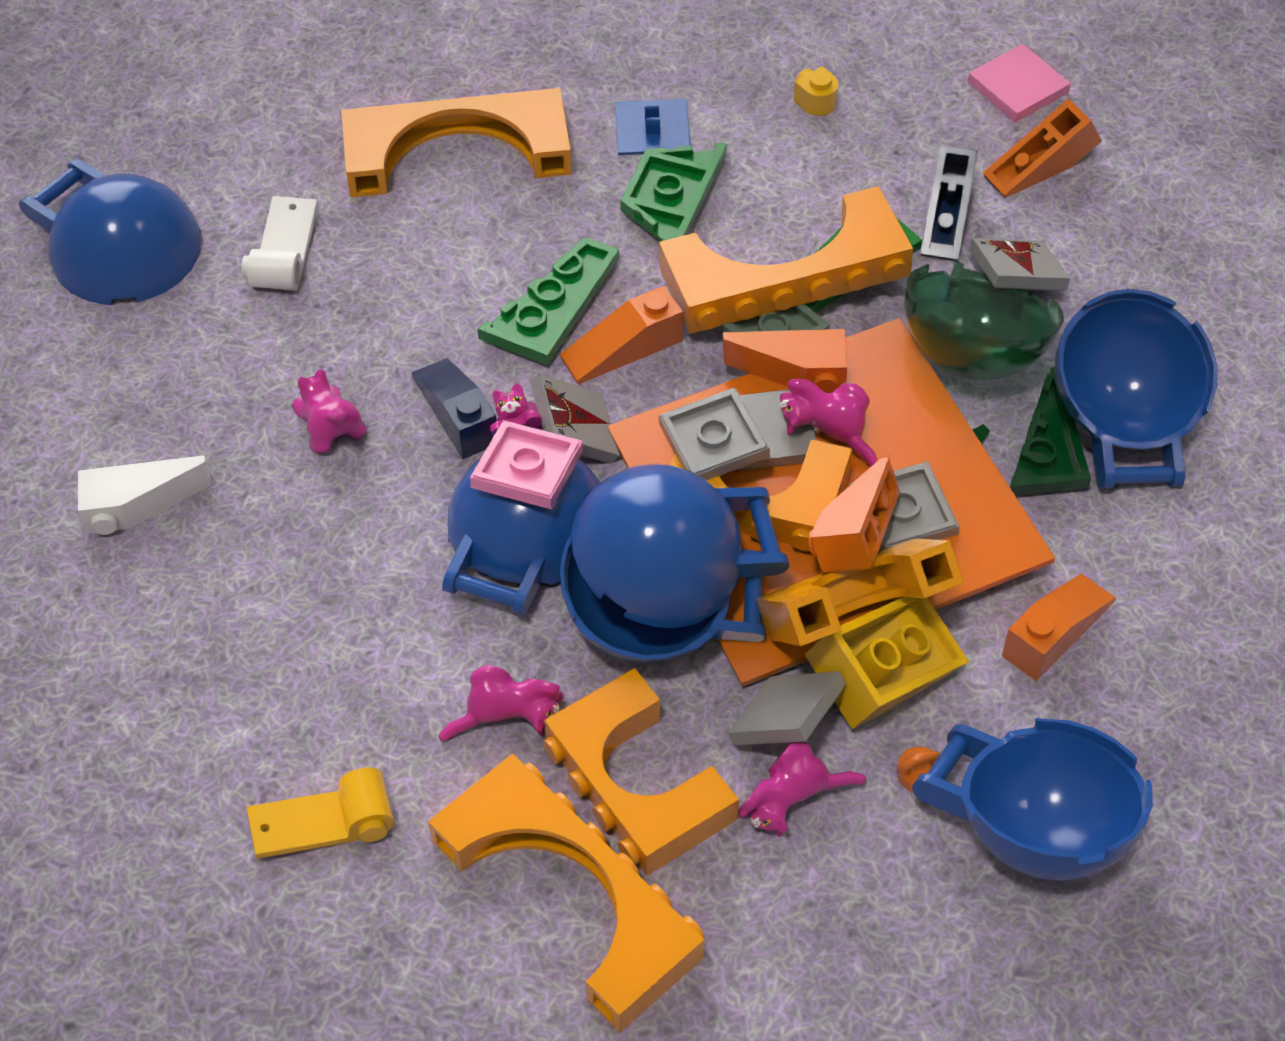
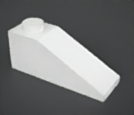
(132, 493)

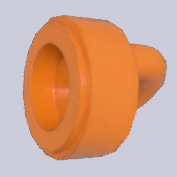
(914, 763)

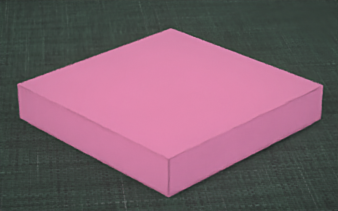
(1019, 83)
(526, 464)

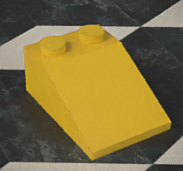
(887, 657)

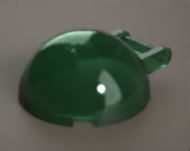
(976, 327)

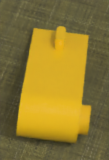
(309, 822)

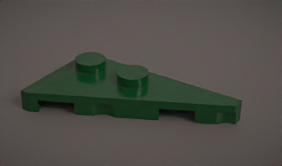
(1052, 449)

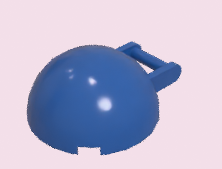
(115, 234)
(1135, 381)
(510, 539)
(670, 543)
(635, 642)
(1044, 796)

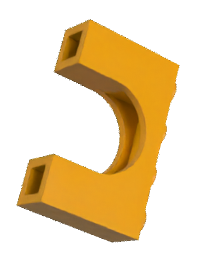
(798, 507)
(812, 606)
(650, 826)

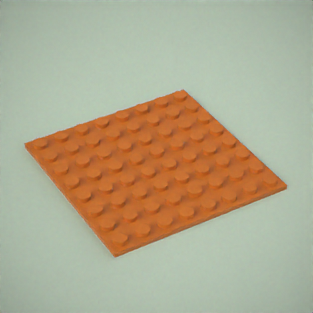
(910, 423)

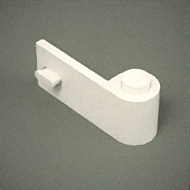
(283, 245)

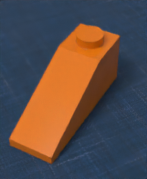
(1045, 151)
(626, 335)
(790, 355)
(856, 521)
(1054, 625)

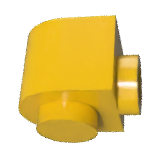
(816, 91)

